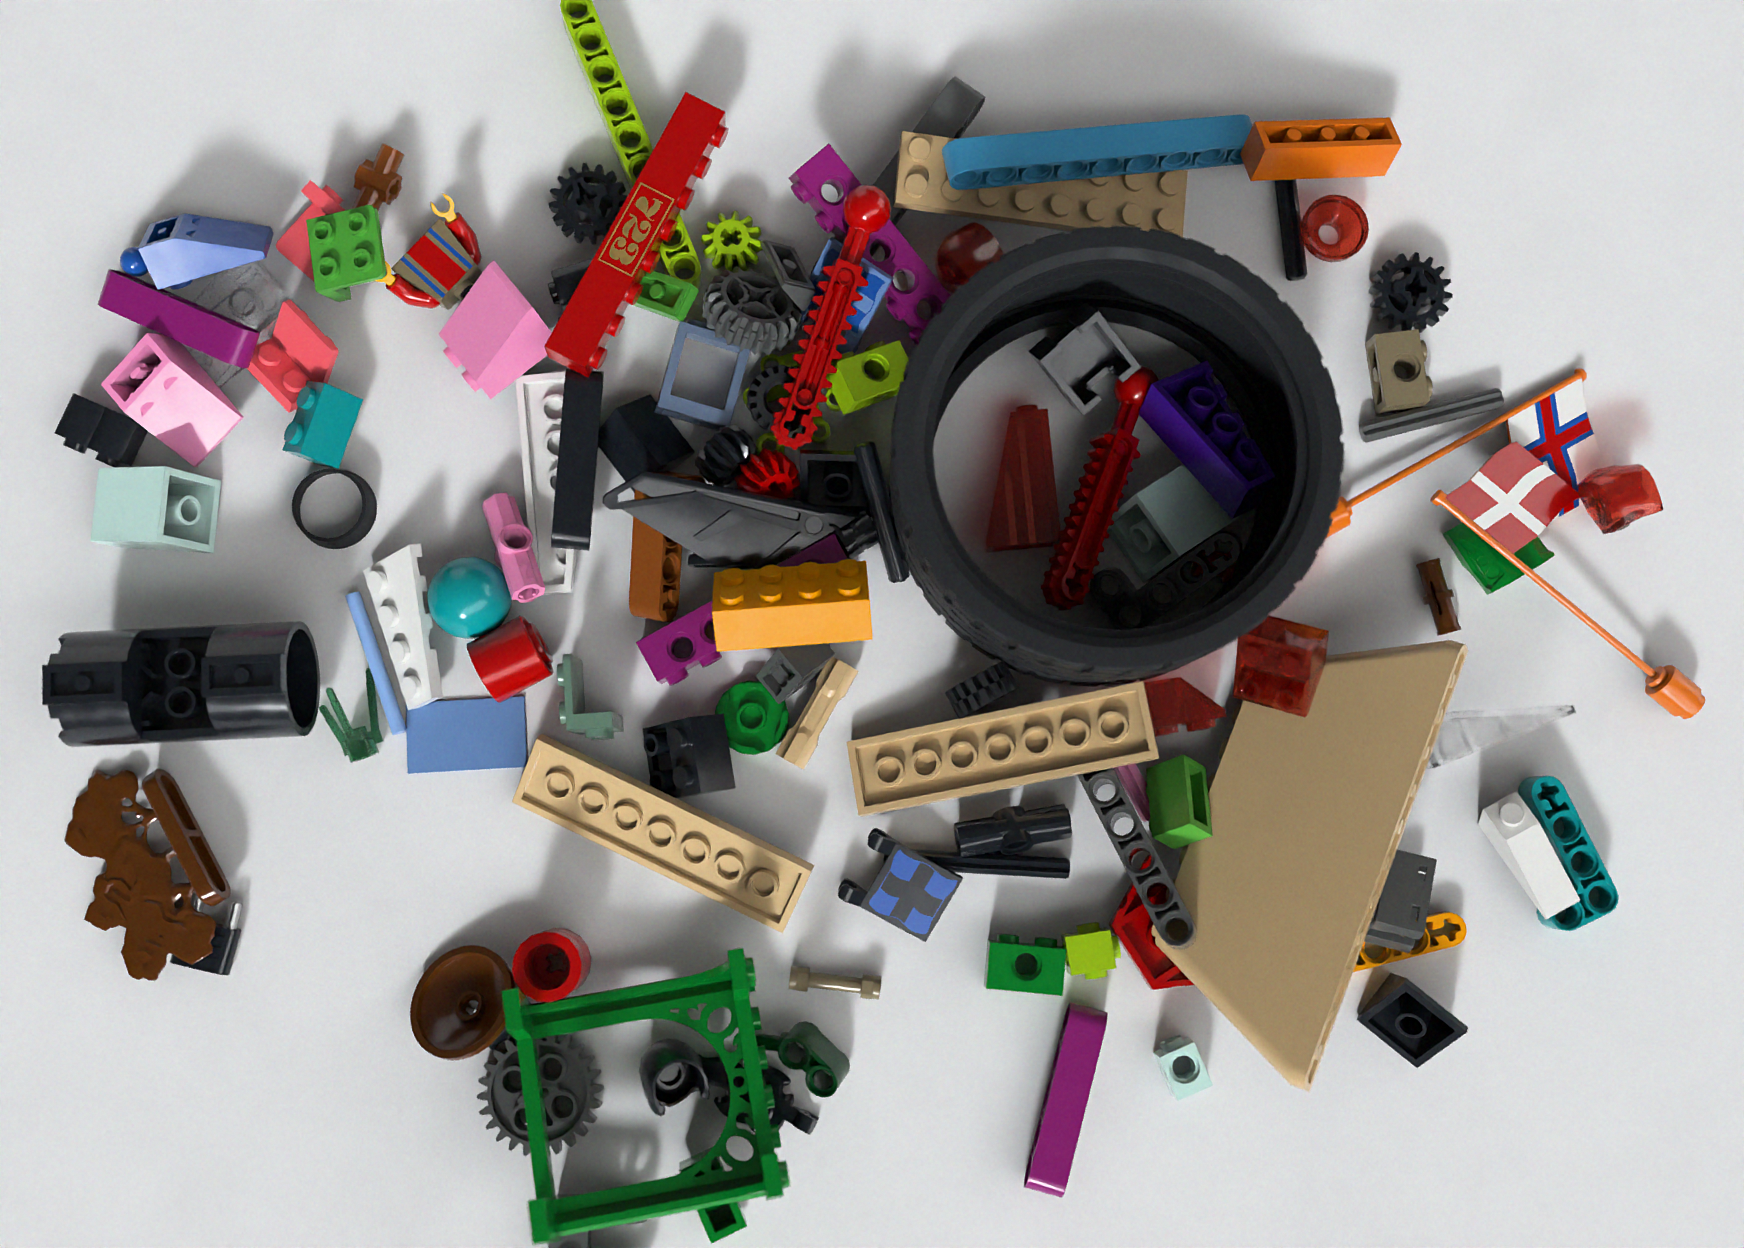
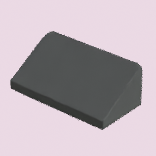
(790, 272)

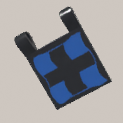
(907, 889)

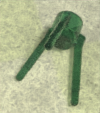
(355, 742)

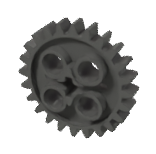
(574, 1082)

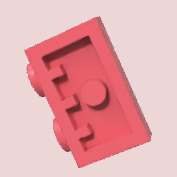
(293, 356)

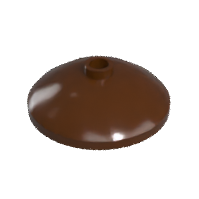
(446, 1001)

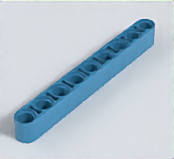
(1095, 152)

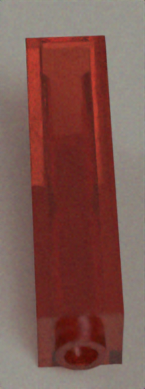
(1025, 493)

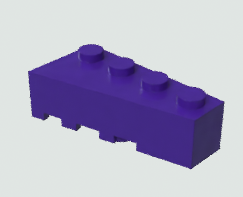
(1208, 438)

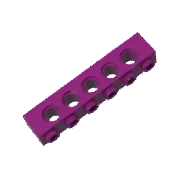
(829, 168)
(659, 646)

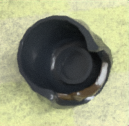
(671, 1073)

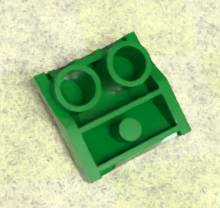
(1487, 564)

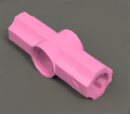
(518, 562)

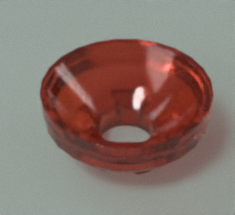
(1344, 217)

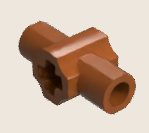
(379, 179)

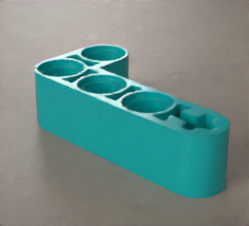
(1573, 840)

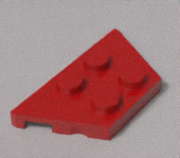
(1134, 932)

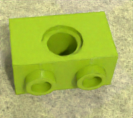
(855, 388)

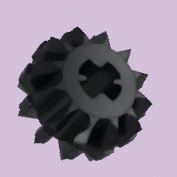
(723, 454)

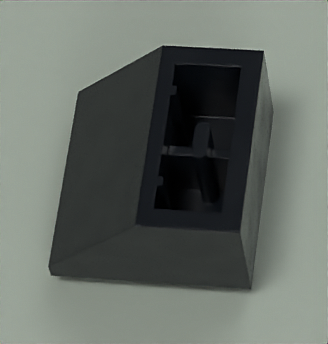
(689, 756)

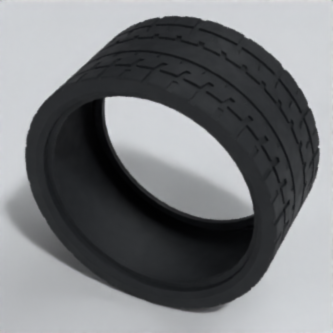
(1205, 308)

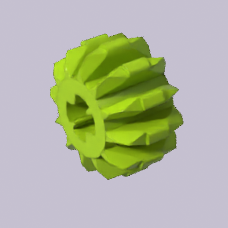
(731, 230)

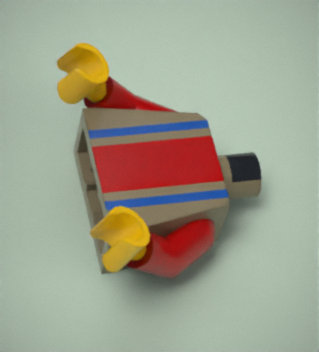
(439, 265)

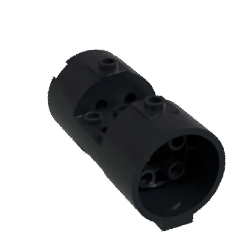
(183, 684)

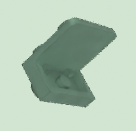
(572, 710)

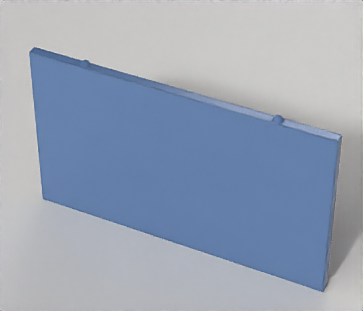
(466, 735)

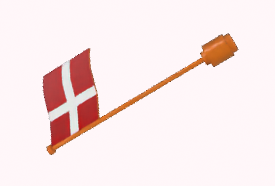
(1510, 506)

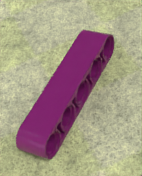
(178, 318)
(1065, 1099)

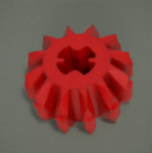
(769, 474)

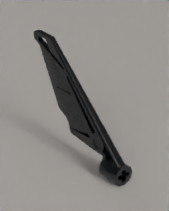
(739, 524)

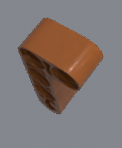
(655, 567)

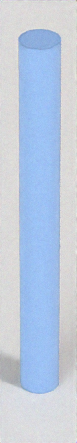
(376, 663)

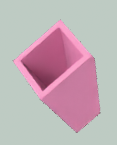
(494, 333)

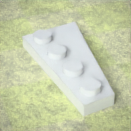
(406, 627)

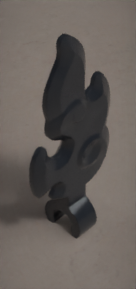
(784, 1107)

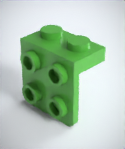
(346, 251)

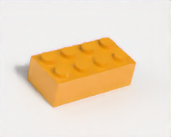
(791, 605)

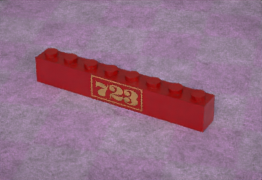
(636, 235)

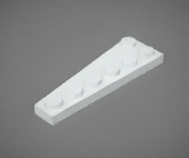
(540, 424)

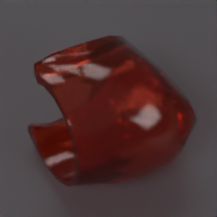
(964, 254)
(1619, 496)

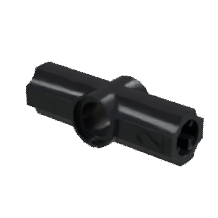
(1012, 830)

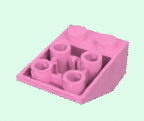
(172, 397)

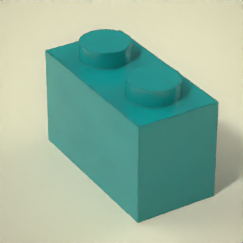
(322, 424)

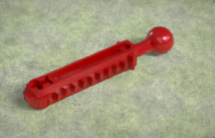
(866, 212)
(1097, 497)

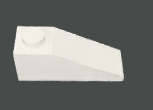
(1528, 854)

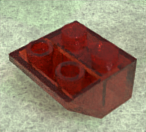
(1280, 665)
(1178, 703)

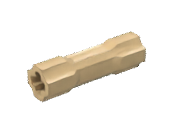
(829, 690)

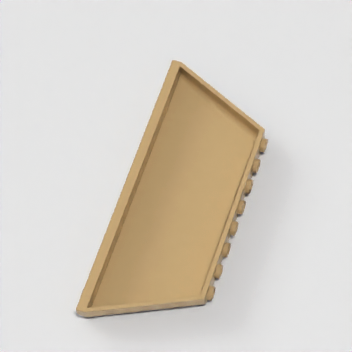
(1305, 845)

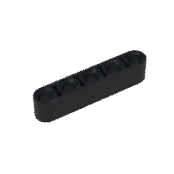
(577, 460)

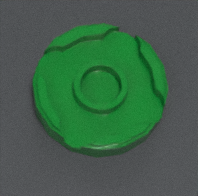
(752, 718)

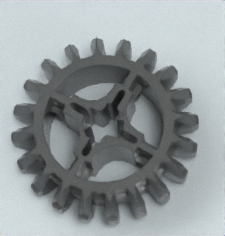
(751, 311)

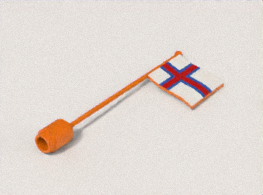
(1548, 426)

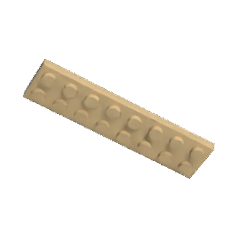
(1125, 200)
(1002, 749)
(662, 833)

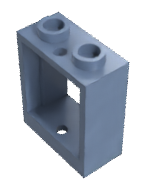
(689, 410)

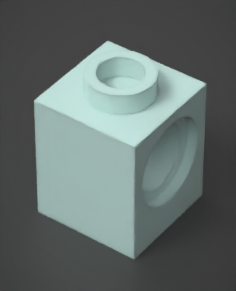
(1194, 1079)

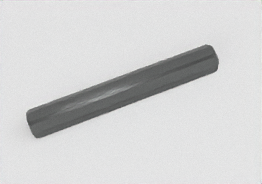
(1431, 415)

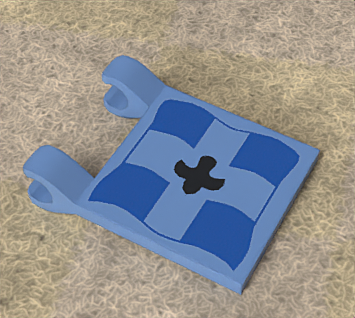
(872, 294)

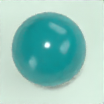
(469, 597)

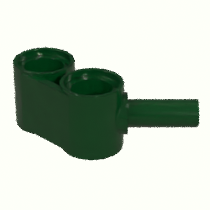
(813, 1059)

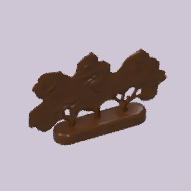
(137, 881)

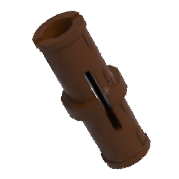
(1438, 596)

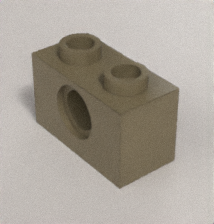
(1388, 390)

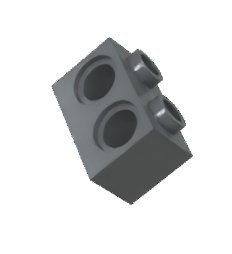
(793, 668)

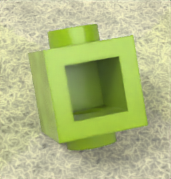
(1091, 951)

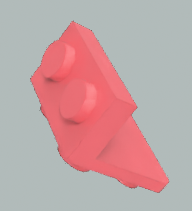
(295, 241)

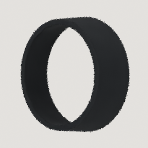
(364, 523)

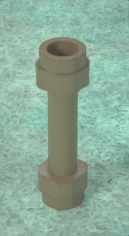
(867, 986)

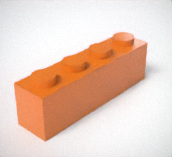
(1320, 148)

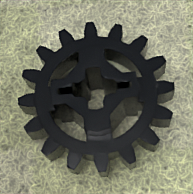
(574, 211)
(1397, 302)

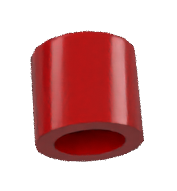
(511, 658)
(532, 965)

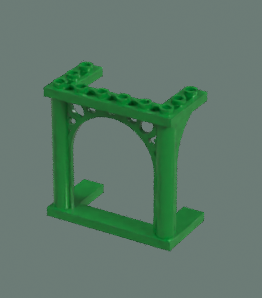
(749, 1179)

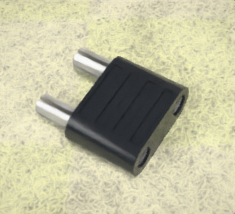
(223, 942)

